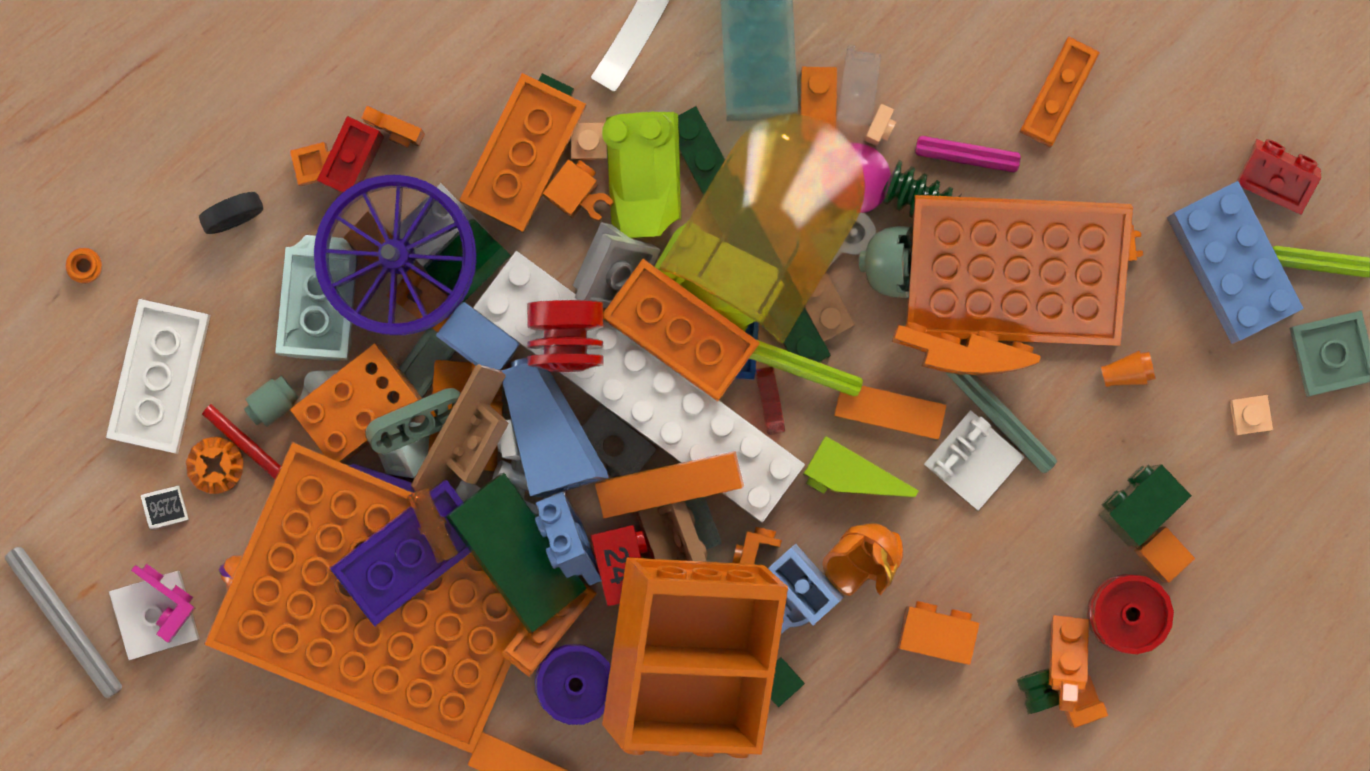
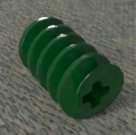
(905, 187)

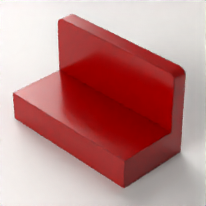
(350, 155)

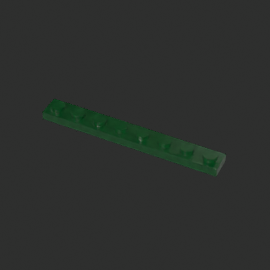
(704, 162)

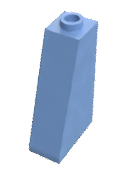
(548, 435)

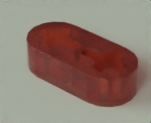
(770, 400)

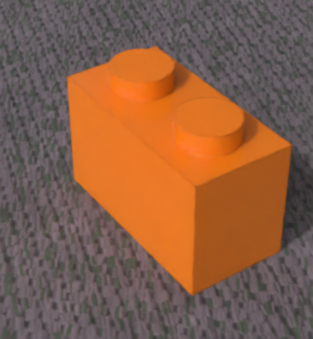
(938, 634)

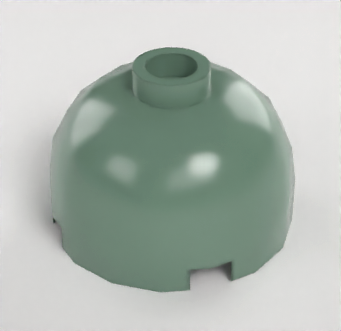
(888, 261)

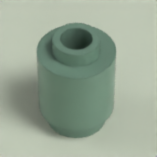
(270, 401)

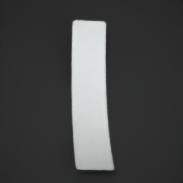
(629, 42)

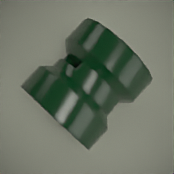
(1038, 691)

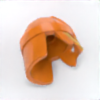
(864, 554)

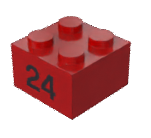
(611, 553)

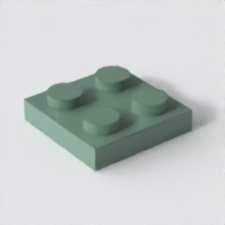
(1332, 353)

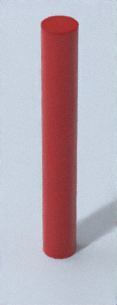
(242, 440)

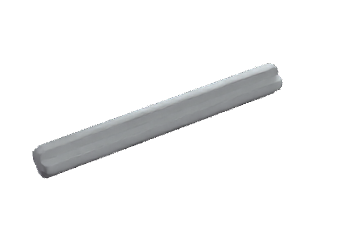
(63, 622)

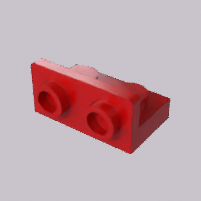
(1280, 175)

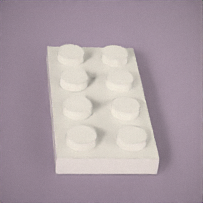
(158, 376)

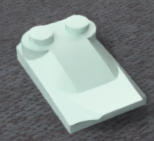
(307, 320)

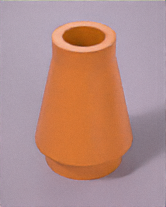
(1129, 370)

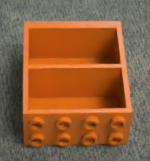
(694, 657)

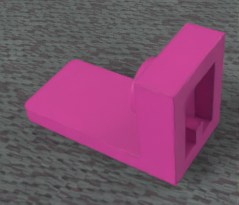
(171, 620)

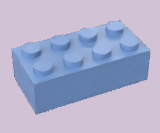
(1234, 262)

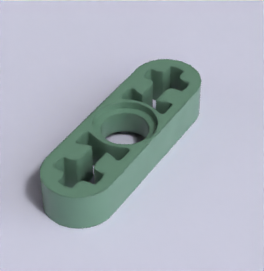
(397, 439)

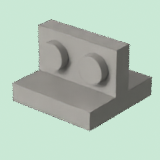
(610, 264)

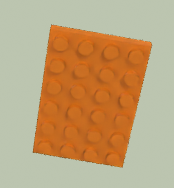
(1020, 268)

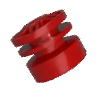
(565, 334)

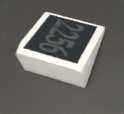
(164, 507)

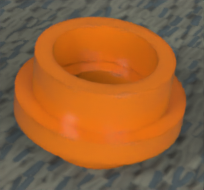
(74, 260)

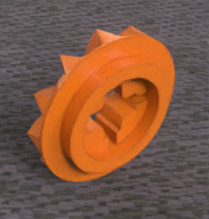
(231, 463)

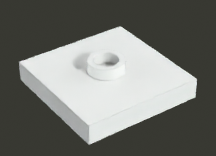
(139, 609)

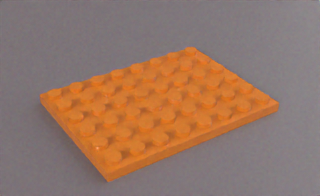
(285, 610)

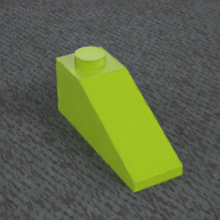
(846, 472)

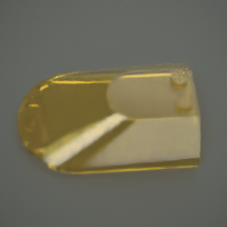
(772, 219)

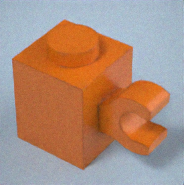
(574, 189)

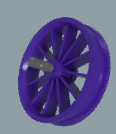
(394, 255)

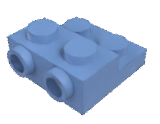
(567, 538)

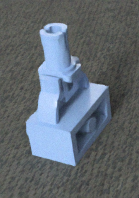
(809, 591)

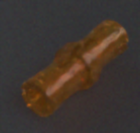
(432, 525)

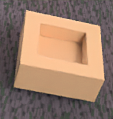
(881, 126)
(588, 142)
(1251, 415)

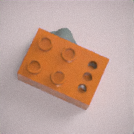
(343, 402)

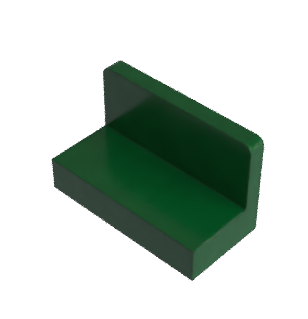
(489, 258)

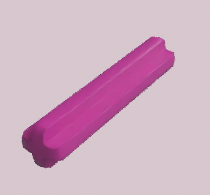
(968, 154)

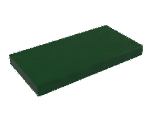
(513, 553)

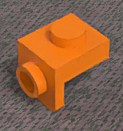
(747, 552)

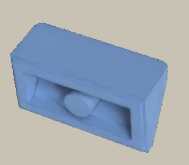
(477, 338)

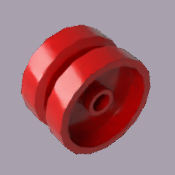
(1145, 598)

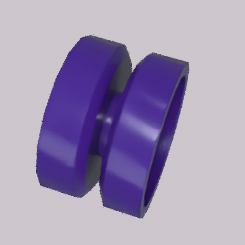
(553, 684)

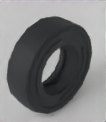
(231, 212)

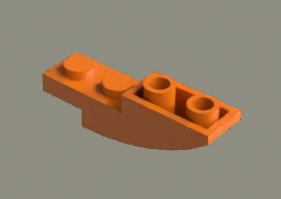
(978, 357)

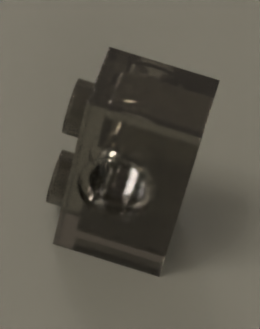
(636, 449)

